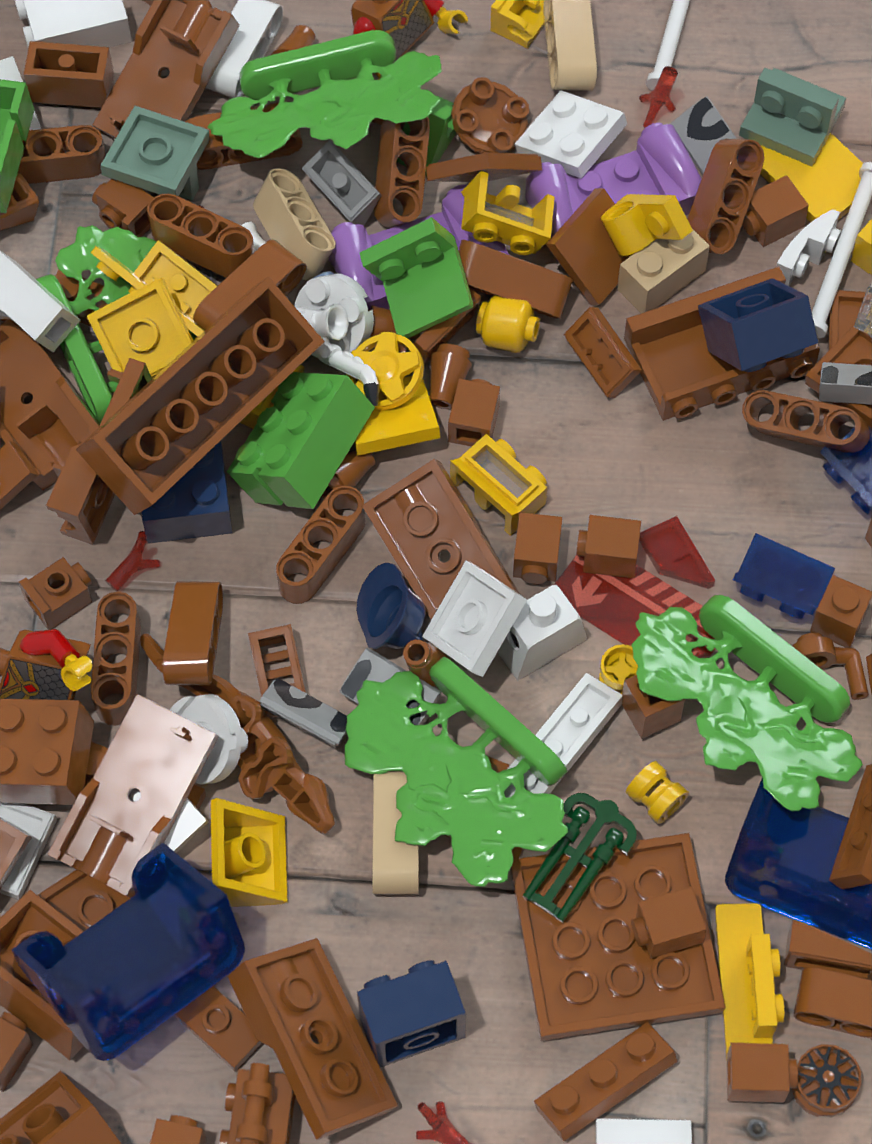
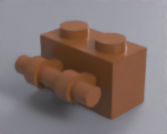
(260, 1107)

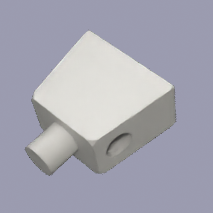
(544, 632)

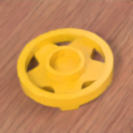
(391, 367)

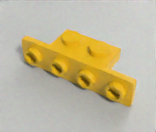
(183, 280)
(747, 975)

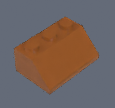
(17, 991)
(55, 1116)

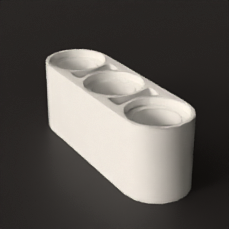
(257, 29)

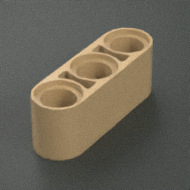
(570, 44)
(294, 220)
(393, 861)

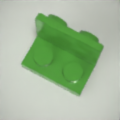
(420, 276)

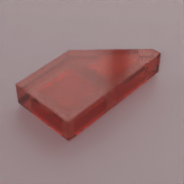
(675, 553)

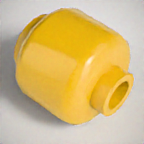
(507, 324)

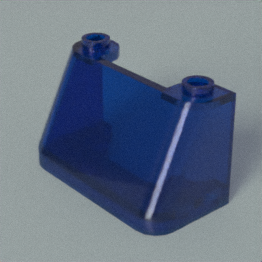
(786, 867)
(139, 958)

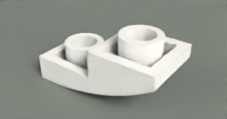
(810, 246)

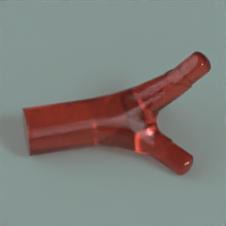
(660, 95)
(131, 564)
(442, 1129)

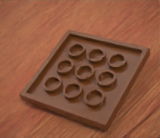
(590, 969)

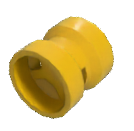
(617, 662)
(657, 792)

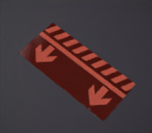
(617, 601)

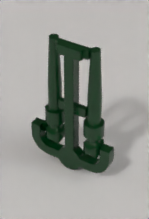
(606, 814)

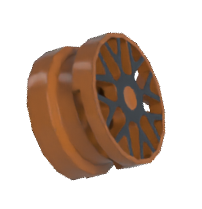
(826, 1081)

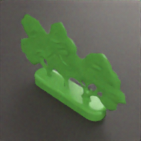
(340, 105)
(72, 262)
(742, 716)
(452, 785)

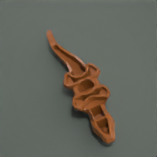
(268, 757)

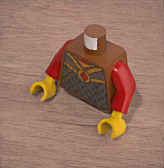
(403, 20)
(44, 666)

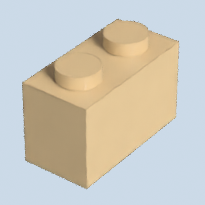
(662, 270)

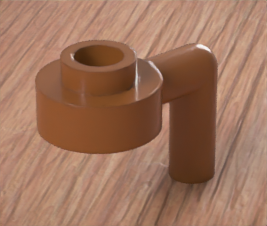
(824, 654)

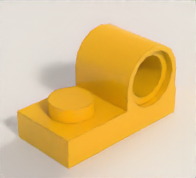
(642, 219)

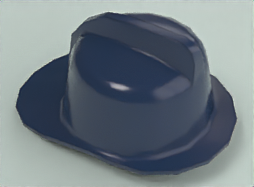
(389, 609)

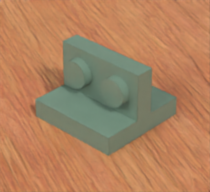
(791, 115)
(157, 154)

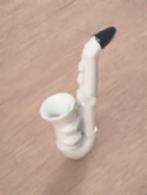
(333, 324)

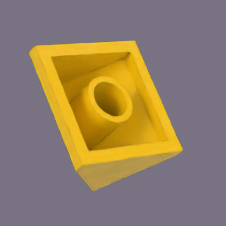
(248, 854)

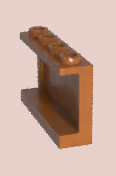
(676, 359)

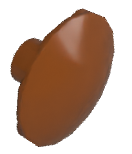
(489, 116)

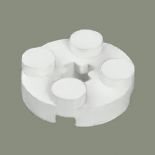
(344, 291)
(219, 718)

